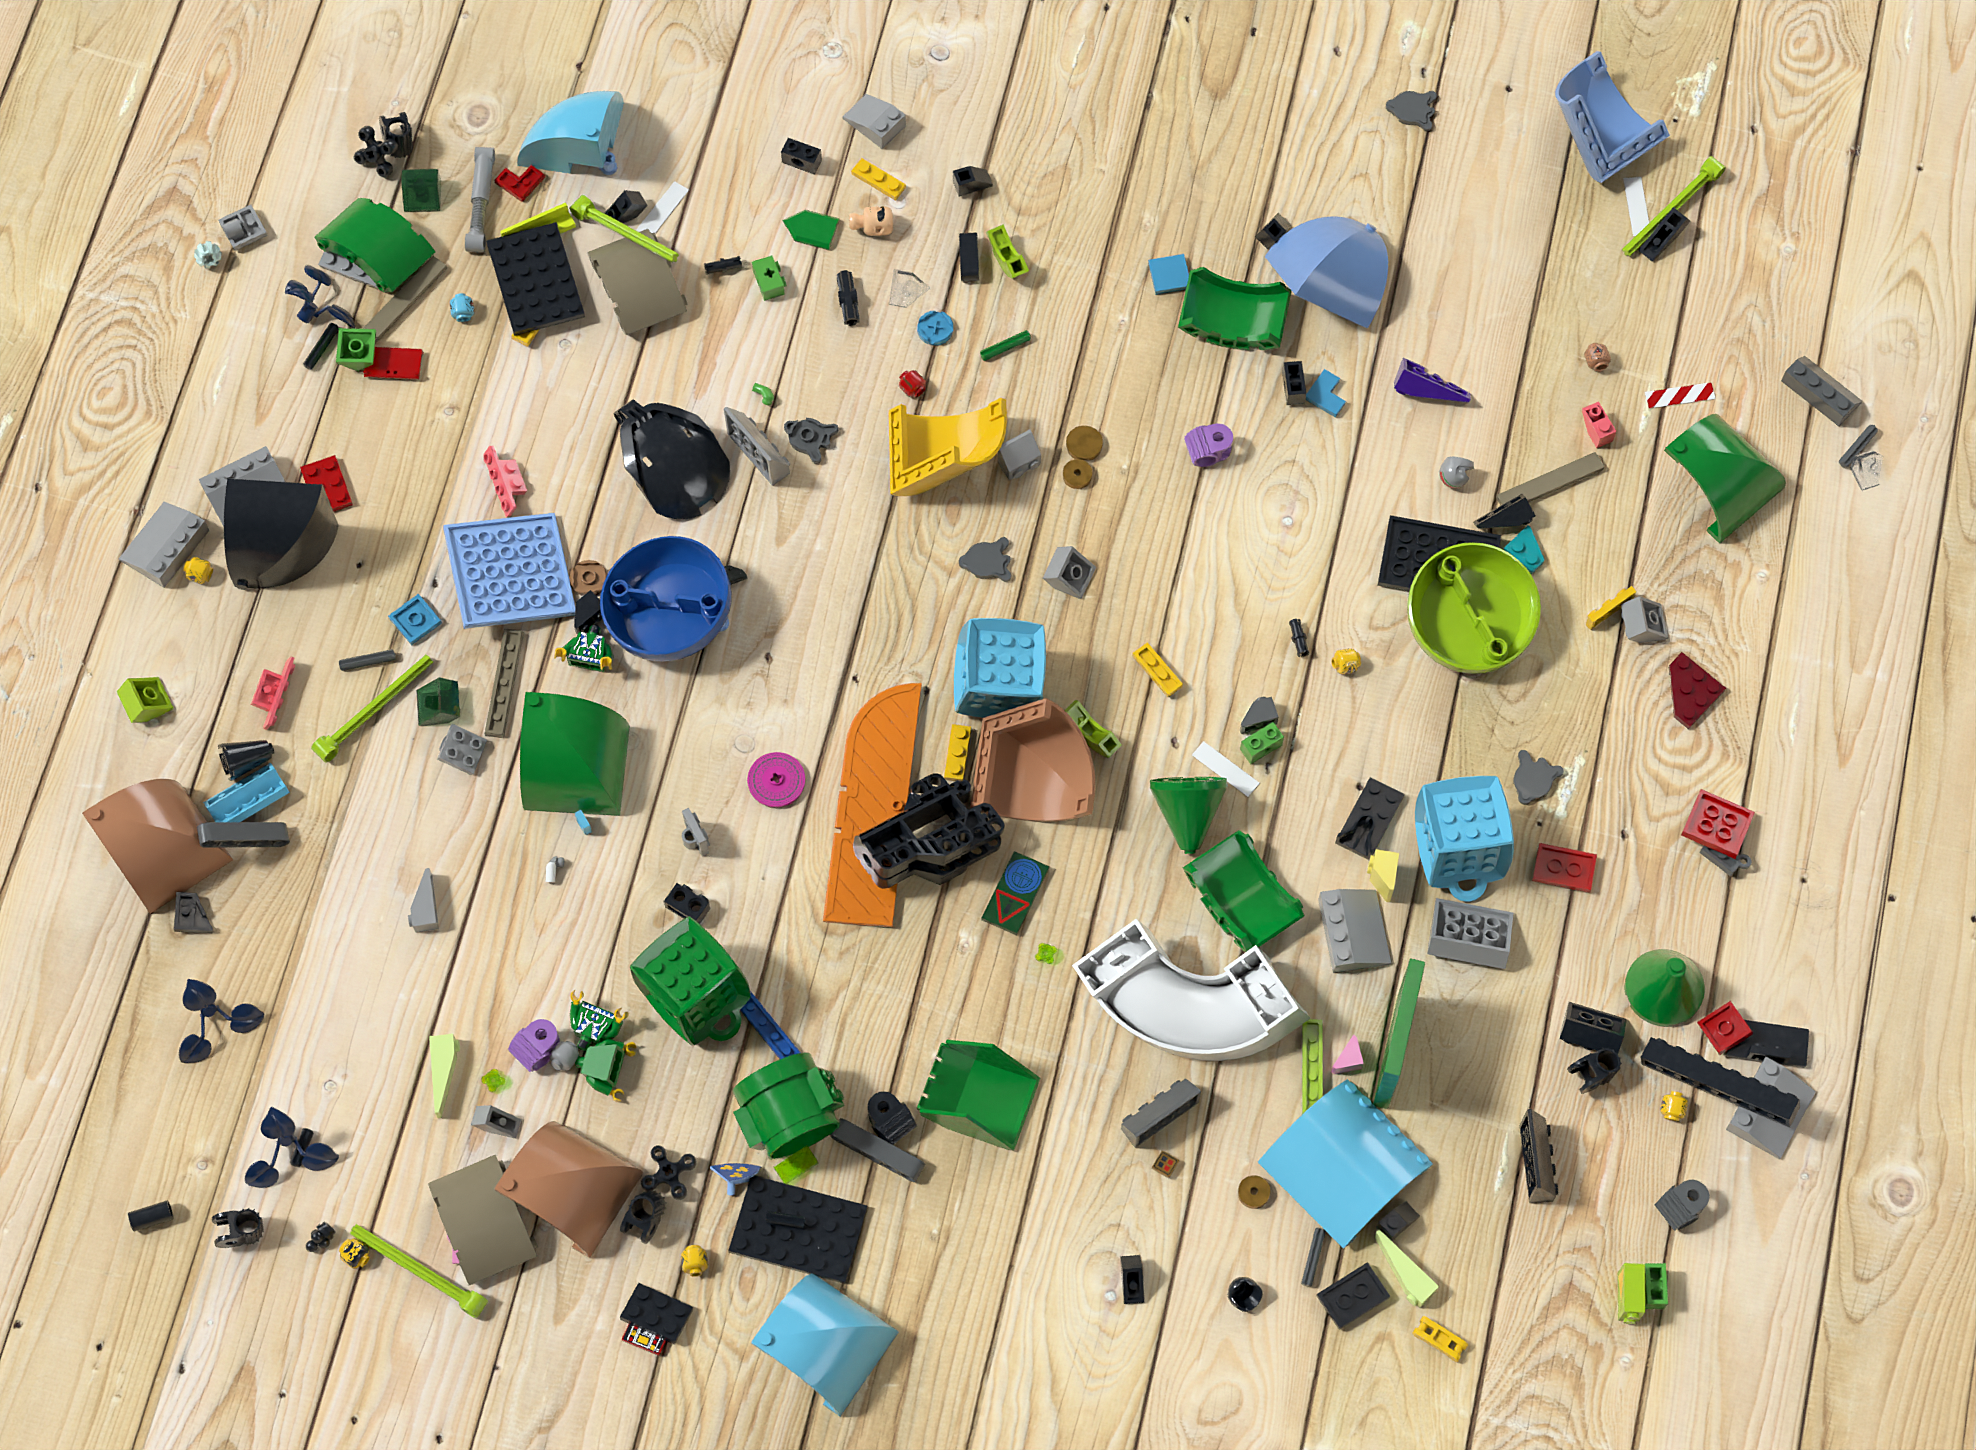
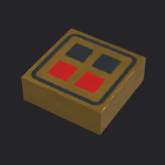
(1165, 1164)

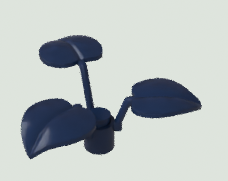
(309, 308)
(202, 997)
(281, 1126)

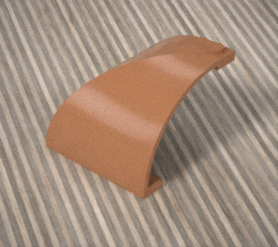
(1034, 765)
(155, 839)
(569, 1184)

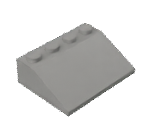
(756, 446)
(254, 466)
(165, 543)
(1353, 929)
(1470, 933)
(1764, 1132)

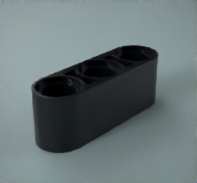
(969, 256)

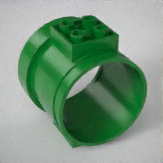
(787, 1105)

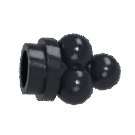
(320, 1237)

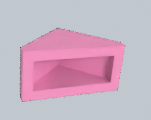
(1349, 1059)

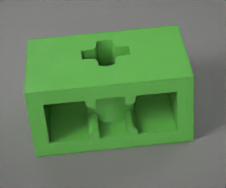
(772, 286)
(1261, 743)
(1655, 1286)

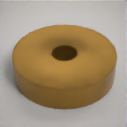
(1080, 481)
(1257, 1183)

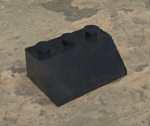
(1592, 1028)

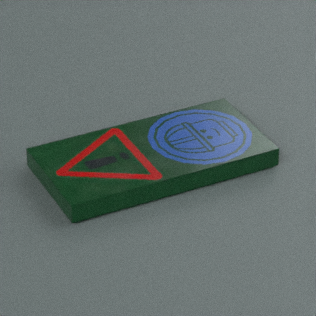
(1015, 893)

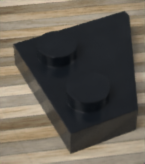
(190, 914)

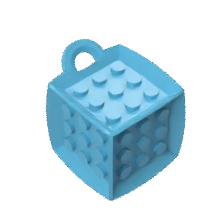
(998, 666)
(1464, 833)

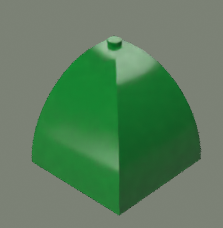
(1728, 472)
(571, 755)

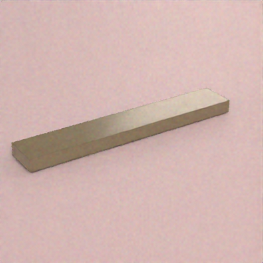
(406, 296)
(1554, 479)
(504, 683)

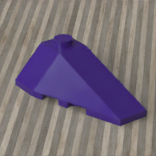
(1414, 381)

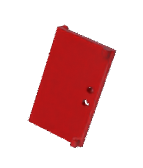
(392, 360)

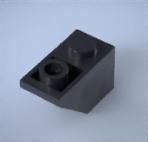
(971, 180)
(627, 206)
(1272, 231)
(587, 612)

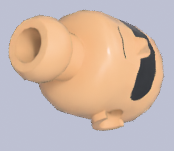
(873, 221)

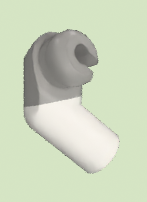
(551, 868)

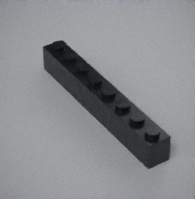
(1720, 1082)

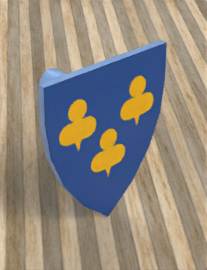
(735, 1174)

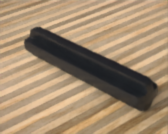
(321, 346)

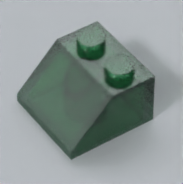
(421, 190)
(438, 702)

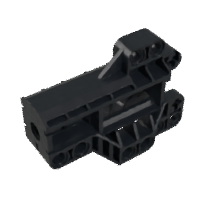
(894, 853)

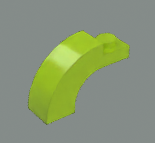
(1005, 253)
(1096, 737)

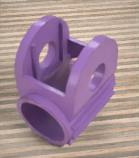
(1209, 444)
(529, 1049)

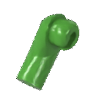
(765, 392)

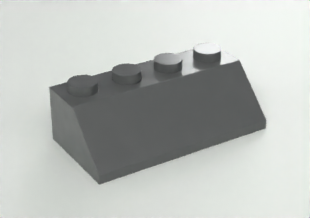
(1821, 390)
(1160, 1112)

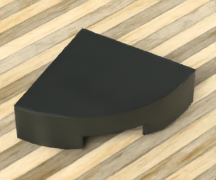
(735, 574)

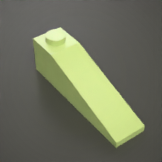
(443, 1062)
(1411, 1278)

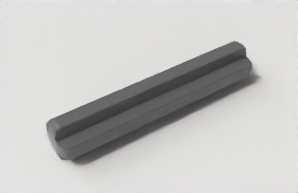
(1858, 446)
(368, 659)
(1313, 1257)

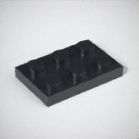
(1353, 1296)
(656, 1313)

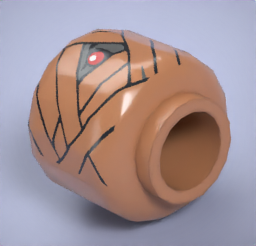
(1597, 357)

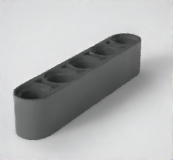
(243, 834)
(878, 1150)

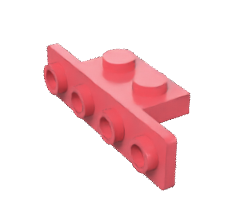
(506, 479)
(270, 690)

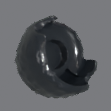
(1244, 1294)

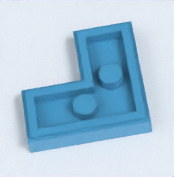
(1321, 394)

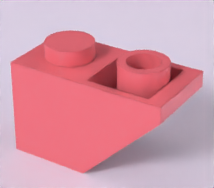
(1598, 425)

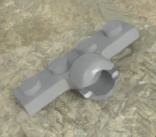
(340, 265)

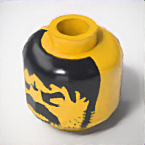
(354, 1253)

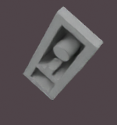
(423, 908)

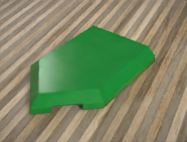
(812, 228)

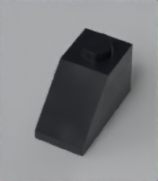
(1397, 1220)
(1132, 1279)

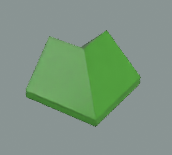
(356, 348)

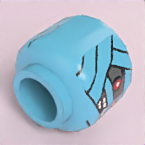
(461, 307)

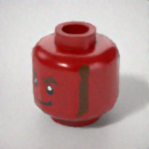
(912, 383)

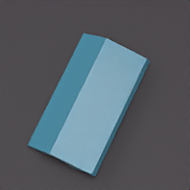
(247, 796)

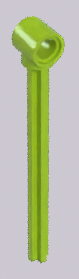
(1709, 171)
(584, 208)
(327, 747)
(469, 1301)

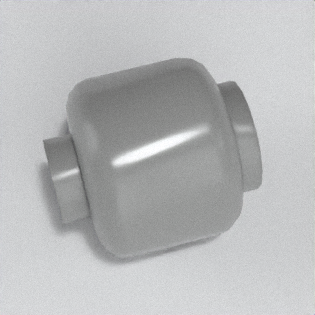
(564, 1055)

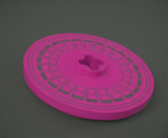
(790, 777)

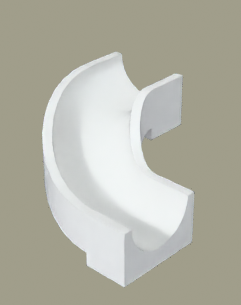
(1189, 1012)

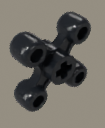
(375, 151)
(672, 1179)

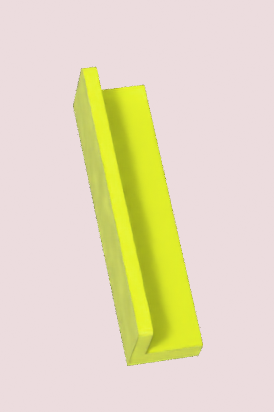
(557, 214)

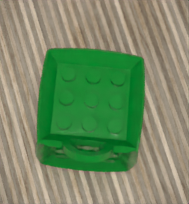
(692, 982)

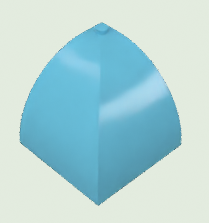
(825, 1340)

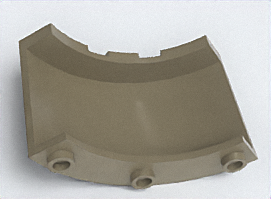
(637, 283)
(482, 1221)

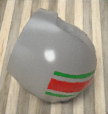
(1453, 471)

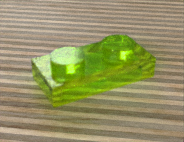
(796, 1165)

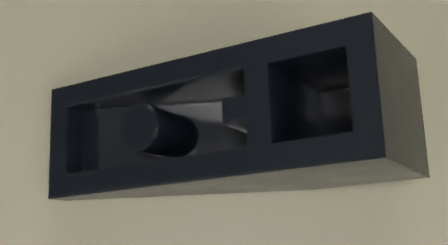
(1664, 234)
(1509, 514)

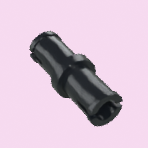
(722, 265)
(1299, 637)

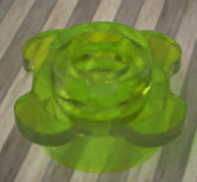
(1042, 948)
(493, 1074)

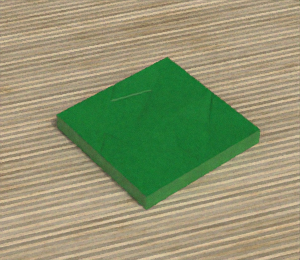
(1399, 1033)

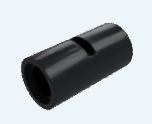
(150, 1215)

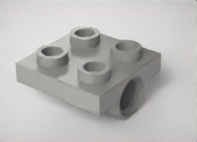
(242, 227)
(461, 749)
(693, 828)

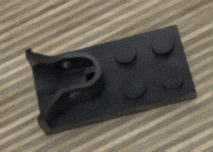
(1369, 818)

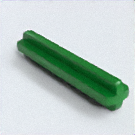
(1005, 345)

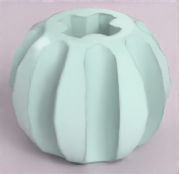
(207, 254)

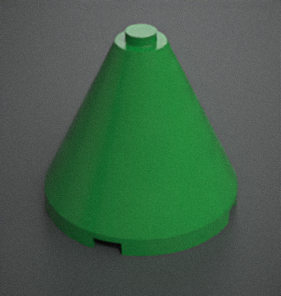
(1189, 806)
(1664, 987)

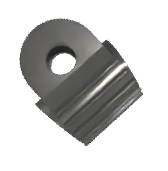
(1677, 1207)

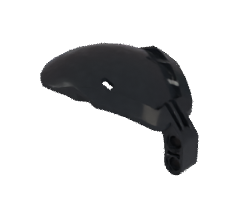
(683, 468)

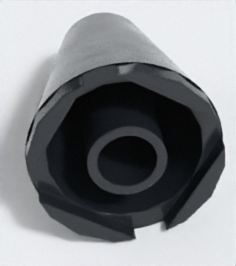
(242, 757)

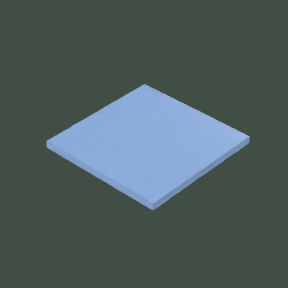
(509, 570)

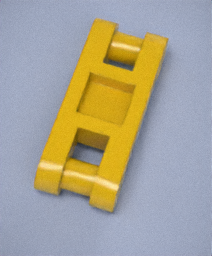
(1440, 1338)

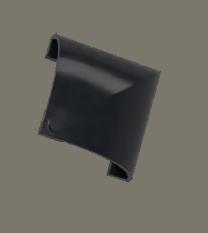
(275, 531)

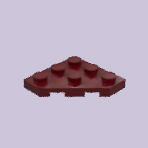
(1691, 690)

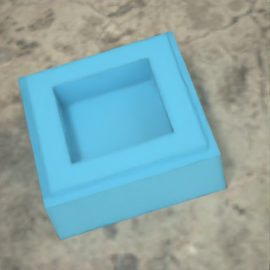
(583, 823)

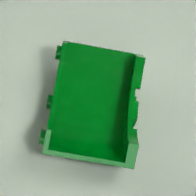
(376, 242)
(1234, 311)
(1242, 892)

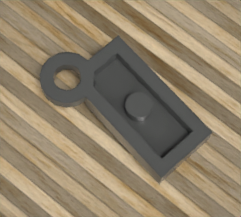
(1724, 862)

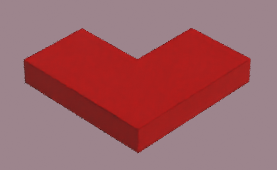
(520, 186)

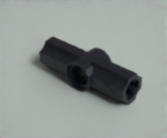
(848, 298)

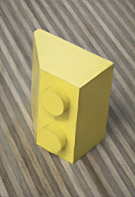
(1383, 871)

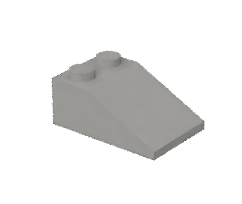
(876, 119)

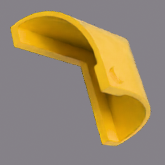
(939, 448)

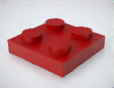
(1725, 1028)

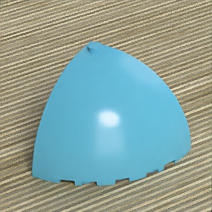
(573, 132)

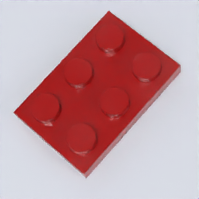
(330, 476)
(1564, 867)

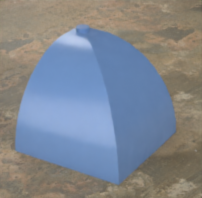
(1602, 121)
(1334, 266)

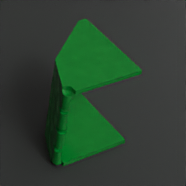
(979, 1092)

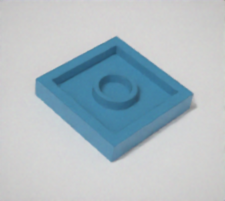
(1169, 274)
(414, 619)

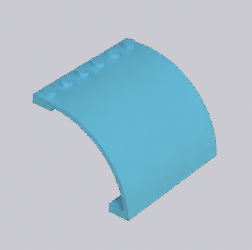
(1343, 1161)

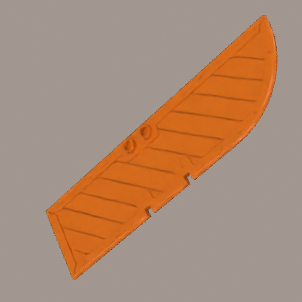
(877, 784)

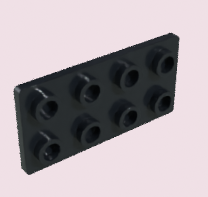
(1777, 1042)

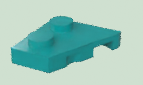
(1526, 550)

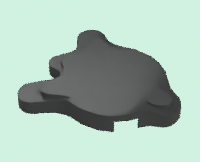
(1413, 108)
(809, 436)
(987, 561)
(1534, 778)

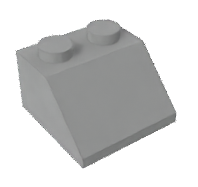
(1019, 455)
(1069, 571)
(1644, 620)

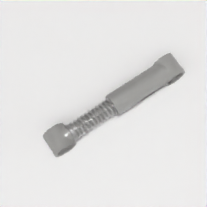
(484, 160)

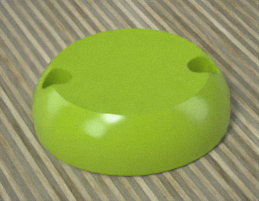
(1474, 609)

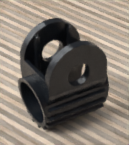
(404, 140)
(1603, 1076)
(892, 1124)
(235, 1219)
(648, 1222)

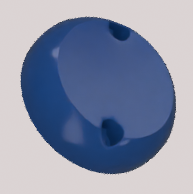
(666, 598)

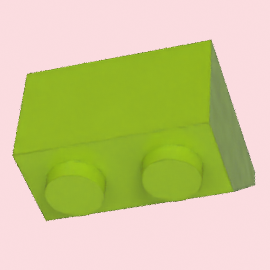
(144, 699)

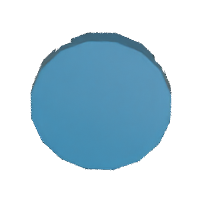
(935, 328)

